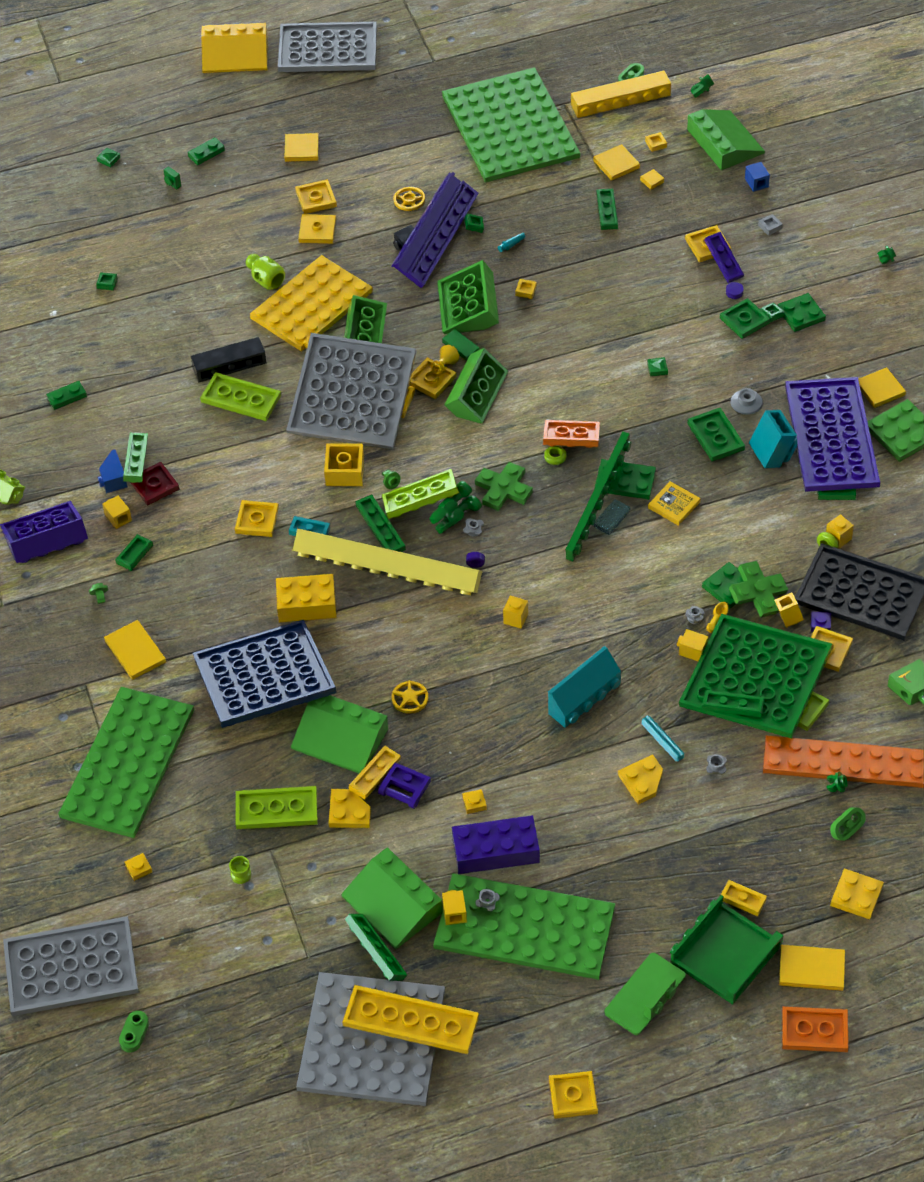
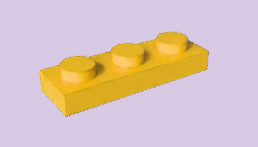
(374, 772)

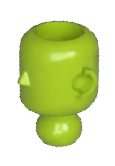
(265, 271)

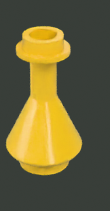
(448, 355)

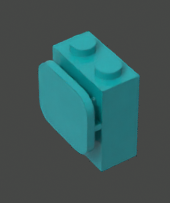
(773, 439)

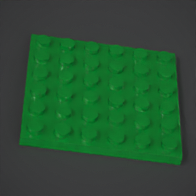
(760, 663)

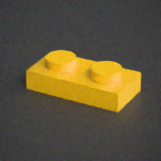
(743, 898)

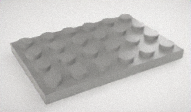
(327, 46)
(70, 966)

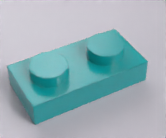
(309, 525)

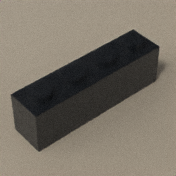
(228, 359)

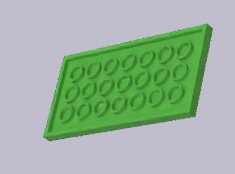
(126, 762)
(530, 928)

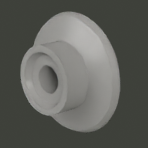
(746, 401)

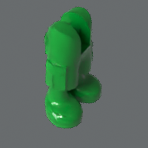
(452, 511)

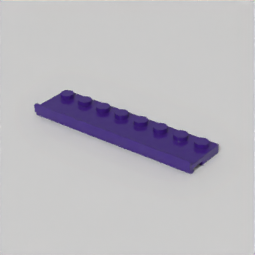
(435, 229)

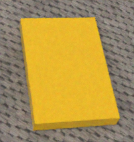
(135, 649)
(812, 967)

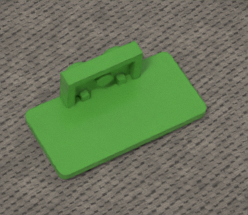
(645, 994)

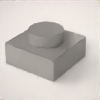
(770, 224)

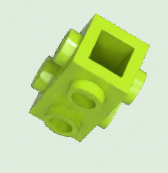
(10, 489)

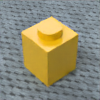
(117, 512)
(841, 529)
(789, 609)
(515, 612)
(692, 644)
(454, 907)

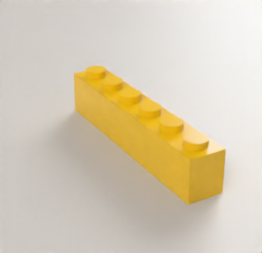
(620, 94)

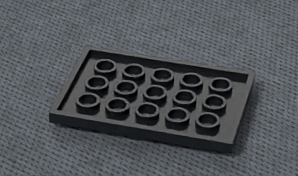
(861, 591)

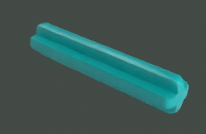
(662, 738)

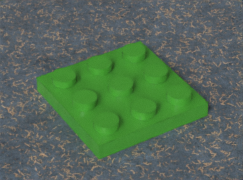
(899, 430)

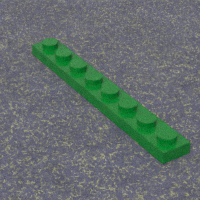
(596, 500)

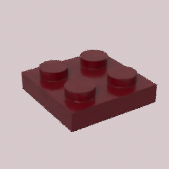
(155, 484)

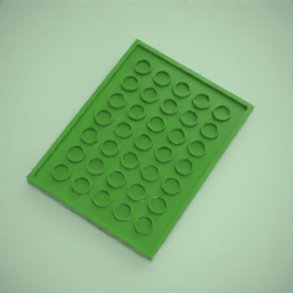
(510, 124)

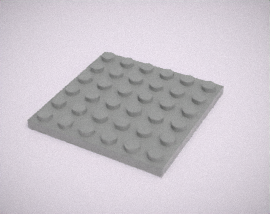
(351, 391)
(361, 1062)

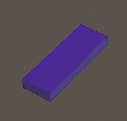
(724, 257)

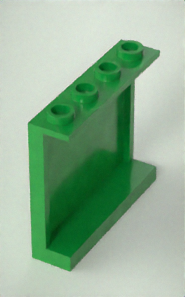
(725, 950)

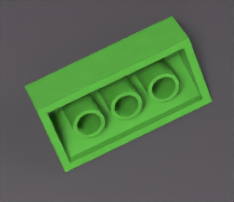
(365, 319)
(476, 387)

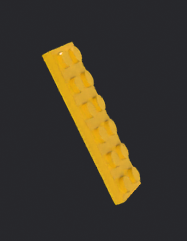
(411, 1019)

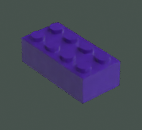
(495, 844)

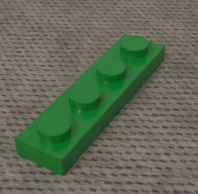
(379, 524)
(376, 947)

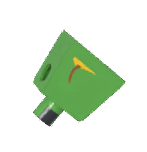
(909, 682)

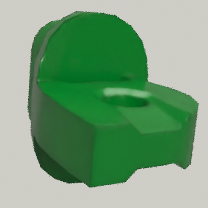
(704, 85)

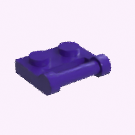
(407, 780)

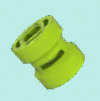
(240, 869)

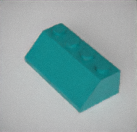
(583, 687)

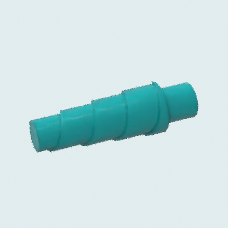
(509, 243)

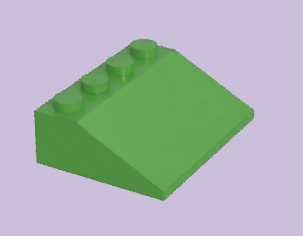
(723, 137)
(468, 299)
(340, 732)
(393, 898)

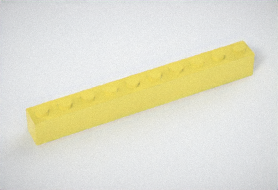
(388, 561)

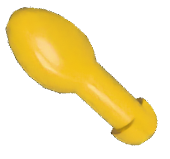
(720, 608)

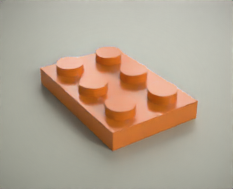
(571, 433)
(815, 1029)

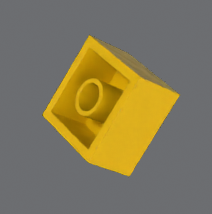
(344, 464)

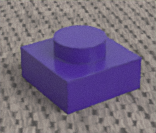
(820, 619)

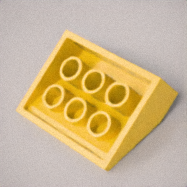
(234, 47)

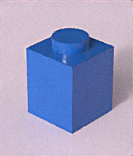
(757, 176)

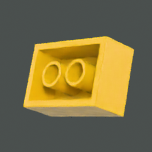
(306, 598)

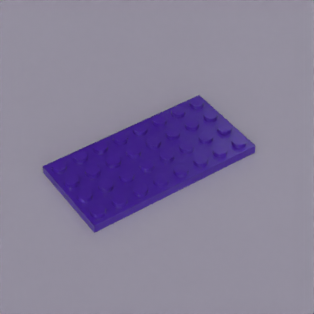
(832, 434)

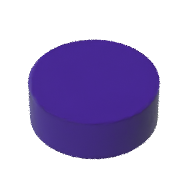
(734, 290)
(475, 559)

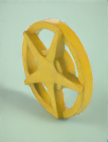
(409, 199)
(409, 697)

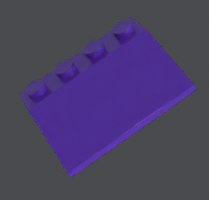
(44, 532)

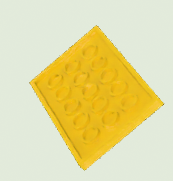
(310, 302)

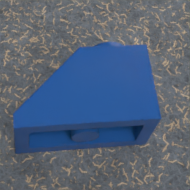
(111, 473)

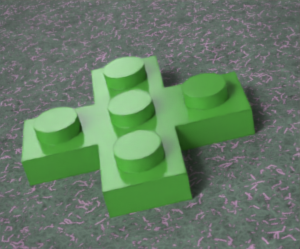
(503, 486)
(758, 588)

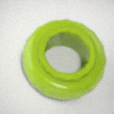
(555, 450)
(828, 539)

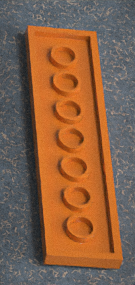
(855, 761)

